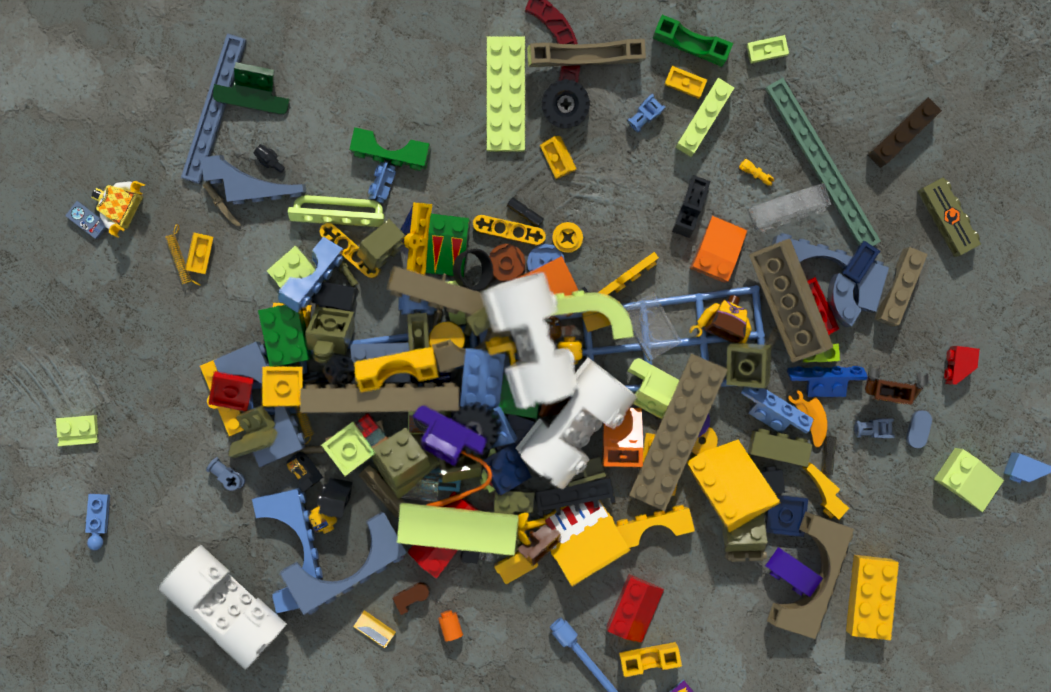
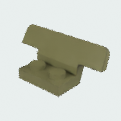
(259, 432)

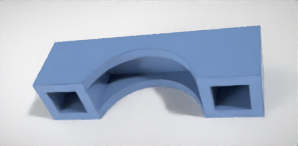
(297, 291)

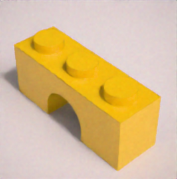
(662, 656)

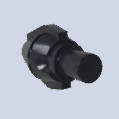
(268, 158)

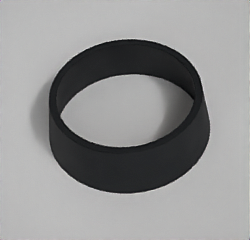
(487, 269)

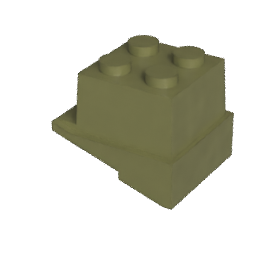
(403, 461)

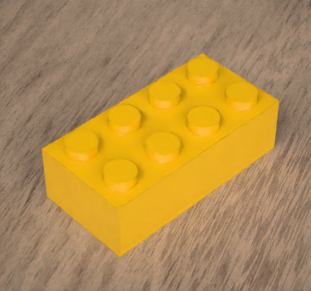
(872, 597)

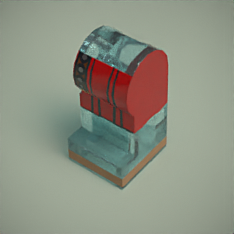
(370, 429)

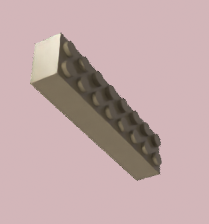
(385, 399)

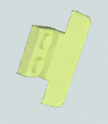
(655, 389)

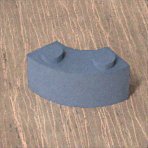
(841, 300)

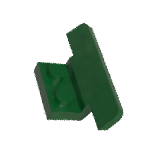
(252, 90)

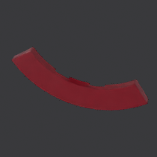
(559, 28)

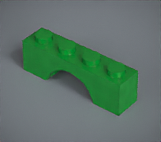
(707, 48)
(413, 154)

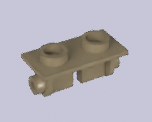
(742, 555)

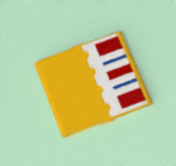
(586, 541)

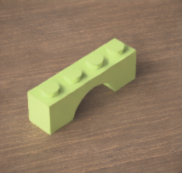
(704, 117)

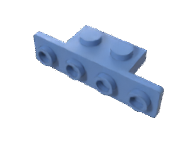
(775, 411)

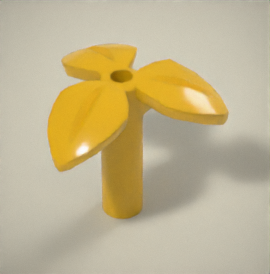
(523, 525)

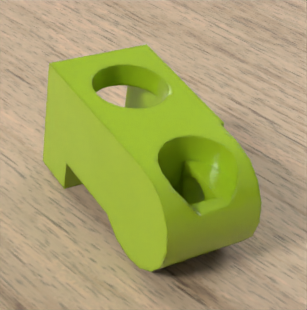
(827, 356)

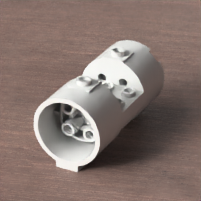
(542, 371)
(556, 448)
(222, 606)

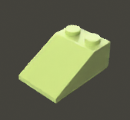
(969, 478)

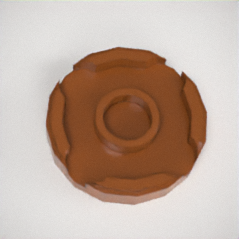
(507, 262)

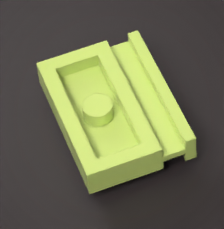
(77, 430)

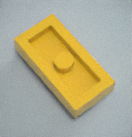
(685, 82)
(199, 253)

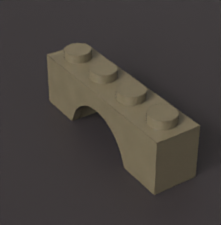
(907, 274)
(451, 356)

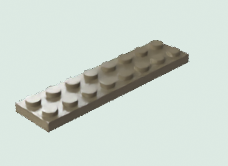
(678, 432)

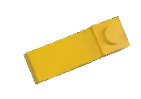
(832, 504)

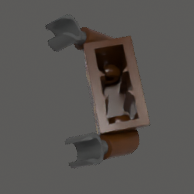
(894, 391)

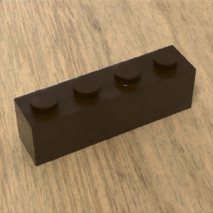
(904, 132)

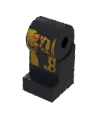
(304, 470)

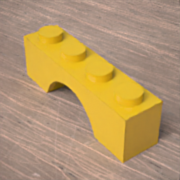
(373, 372)
(677, 520)

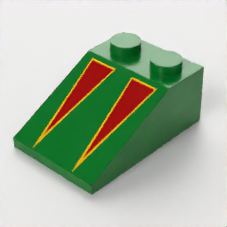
(445, 242)

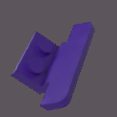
(446, 437)

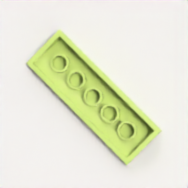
(457, 529)

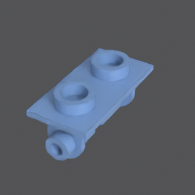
(378, 189)

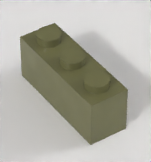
(780, 447)

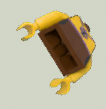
(725, 321)

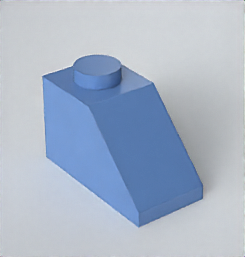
(1025, 468)

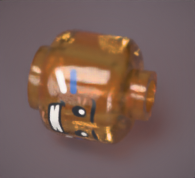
(554, 328)

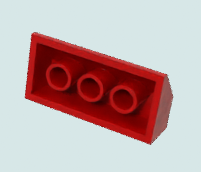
(436, 558)

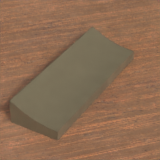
(791, 300)

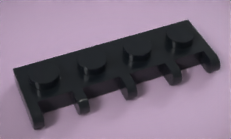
(574, 495)

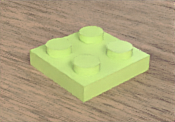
(348, 448)

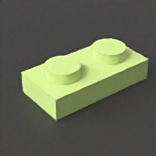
(767, 49)

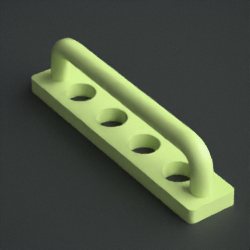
(300, 214)

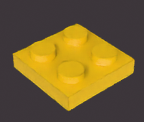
(281, 386)

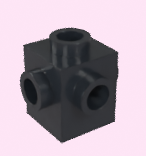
(339, 370)

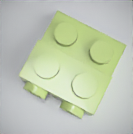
(293, 265)

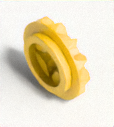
(576, 238)

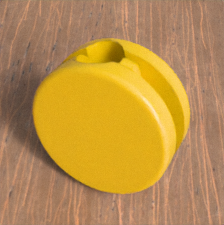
(447, 331)

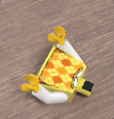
(118, 204)

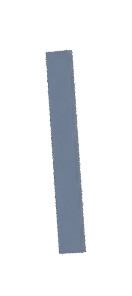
(213, 110)

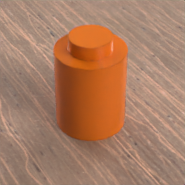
(450, 625)

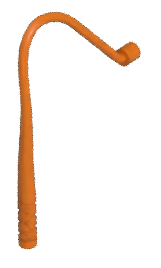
(441, 503)

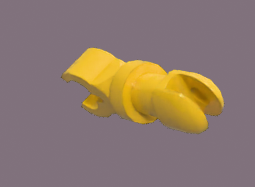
(750, 168)

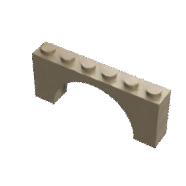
(807, 613)

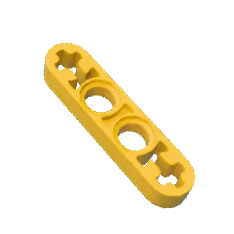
(508, 233)
(349, 251)

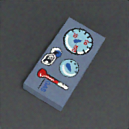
(86, 220)

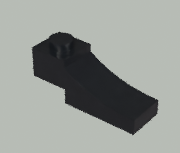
(691, 206)

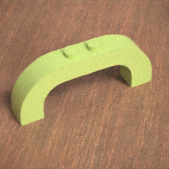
(599, 302)

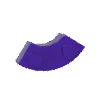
(794, 572)

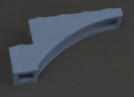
(241, 185)

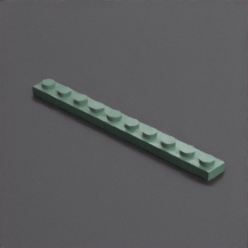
(821, 163)

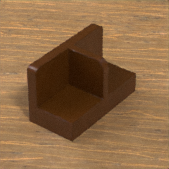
(541, 543)

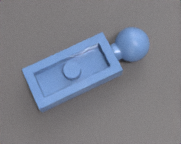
(97, 519)

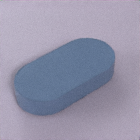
(919, 429)

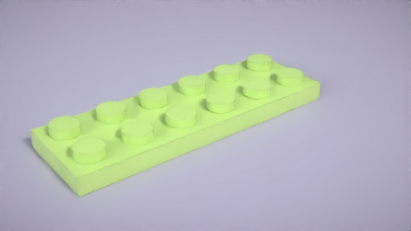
(505, 93)

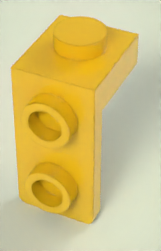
(499, 345)

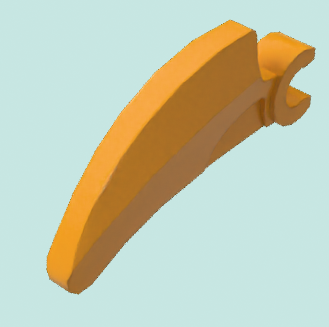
(815, 410)

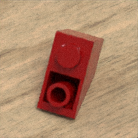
(960, 363)

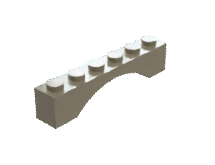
(586, 54)

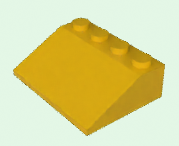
(732, 484)

